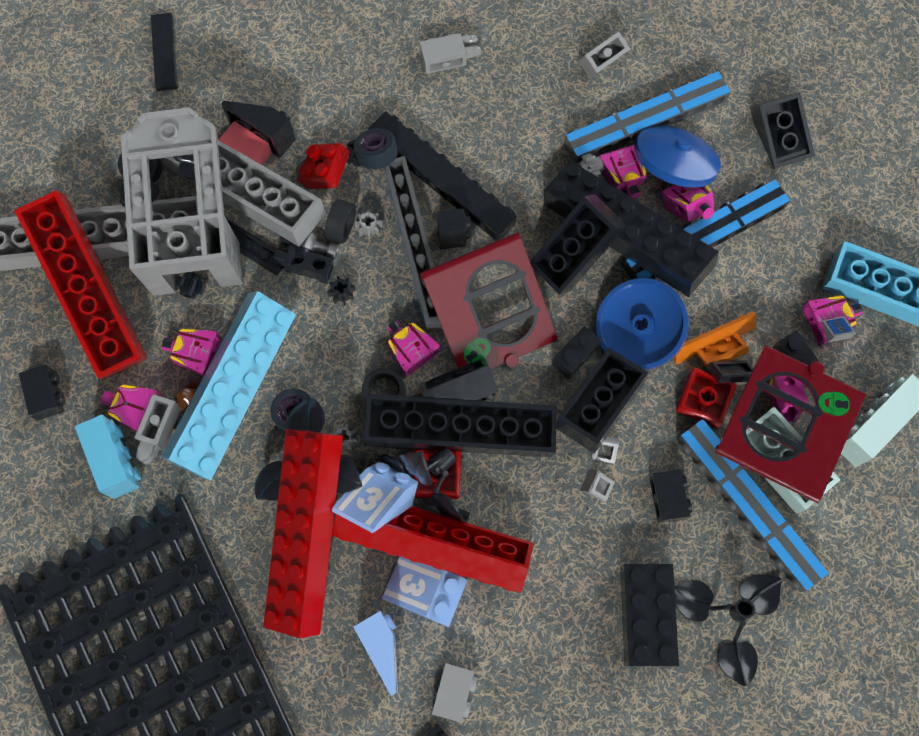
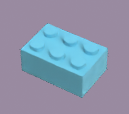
(108, 456)

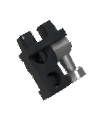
(304, 261)

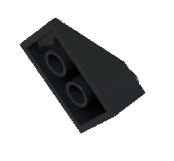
(264, 122)
(783, 129)
(467, 382)

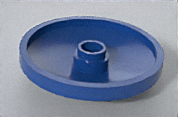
(677, 156)
(643, 322)

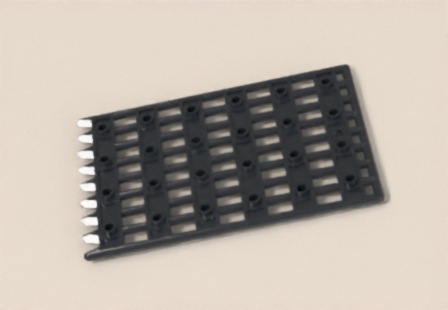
(99, 565)

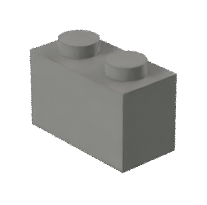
(604, 54)
(454, 692)

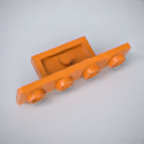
(720, 343)

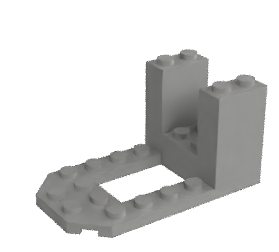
(183, 243)

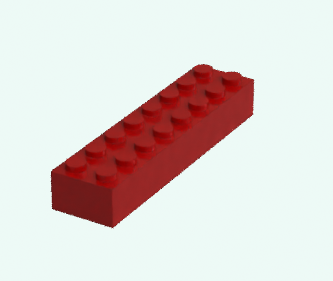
(80, 284)
(302, 533)
(447, 546)

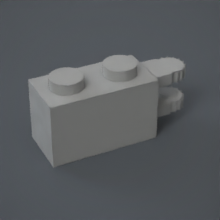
(448, 52)
(156, 428)

